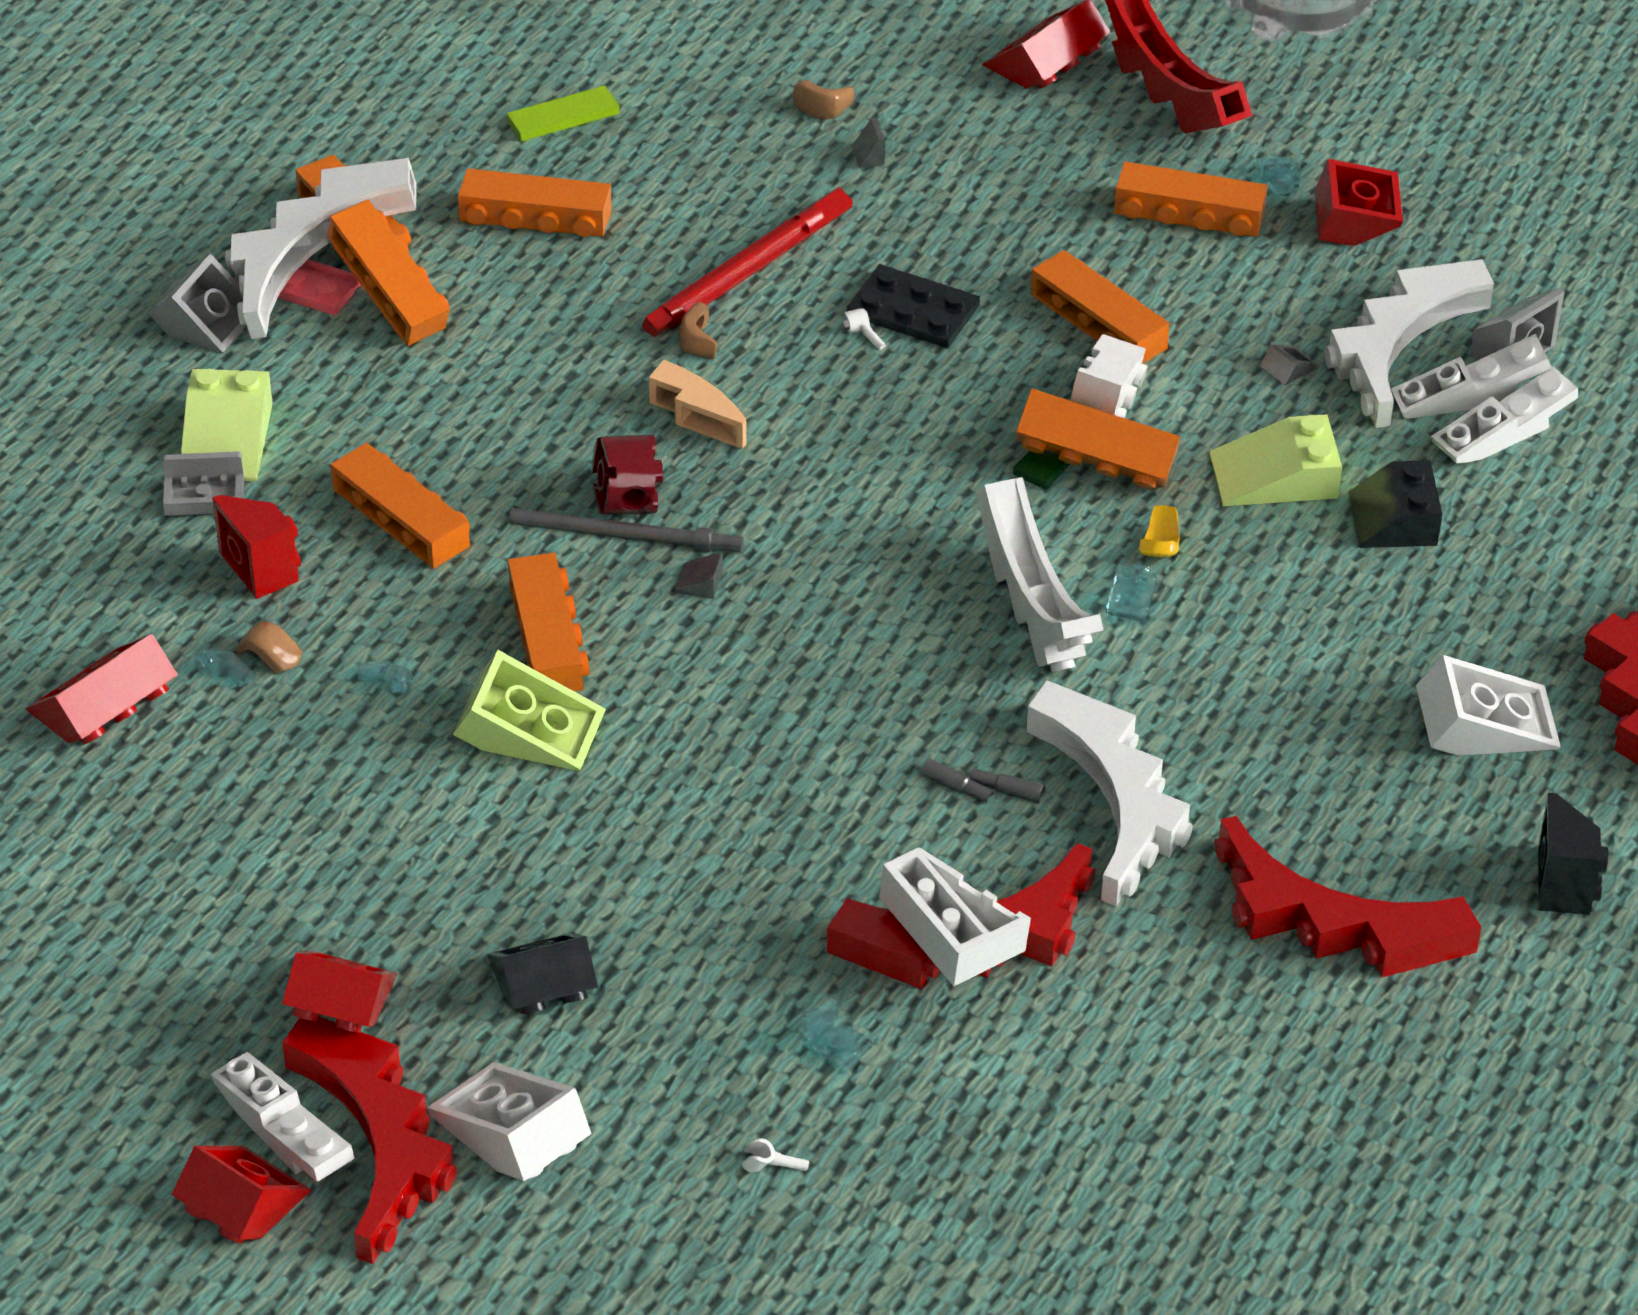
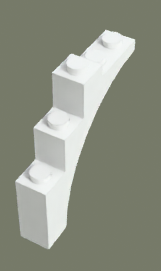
(269, 257)
(1390, 323)
(1037, 596)
(1130, 779)

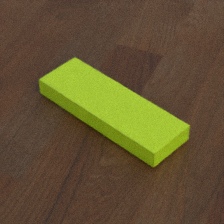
(562, 113)

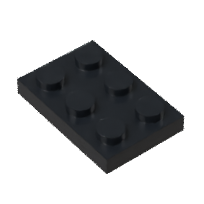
(915, 305)

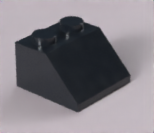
(1397, 506)
(1569, 859)
(544, 972)

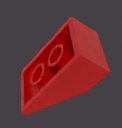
(337, 989)

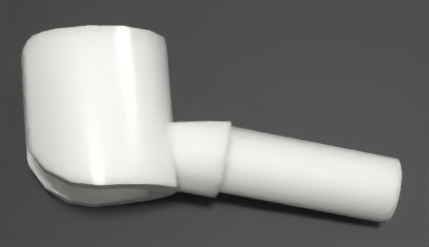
(858, 321)
(766, 1154)

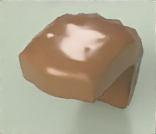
(822, 102)
(690, 335)
(272, 646)

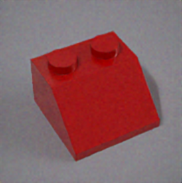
(1356, 202)
(257, 543)
(237, 1191)

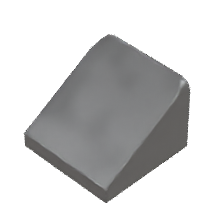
(870, 145)
(1287, 363)
(701, 576)

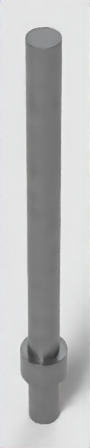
(702, 539)

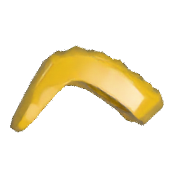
(1162, 533)

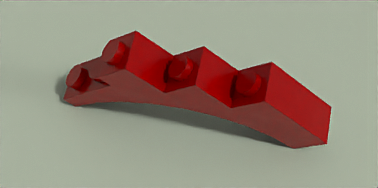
(1197, 97)
(1614, 650)
(1330, 922)
(881, 943)
(366, 1080)

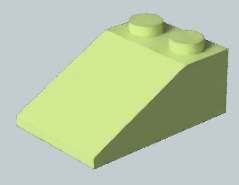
(228, 415)
(1279, 463)
(528, 716)

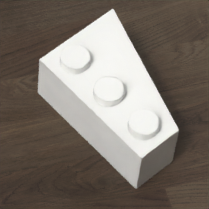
(1110, 376)
(949, 918)

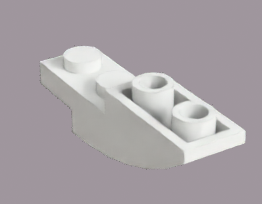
(1463, 387)
(1504, 423)
(279, 1119)

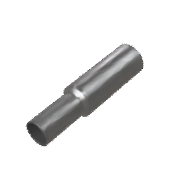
(955, 780)
(1009, 784)

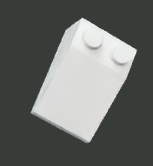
(1484, 710)
(513, 1119)

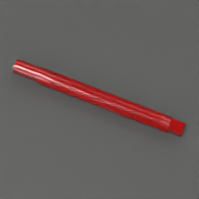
(749, 260)

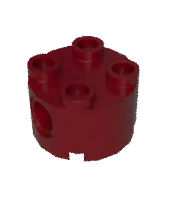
(626, 474)

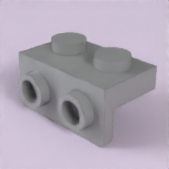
(198, 477)

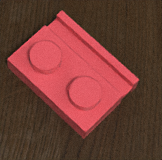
(320, 287)

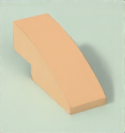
(697, 404)

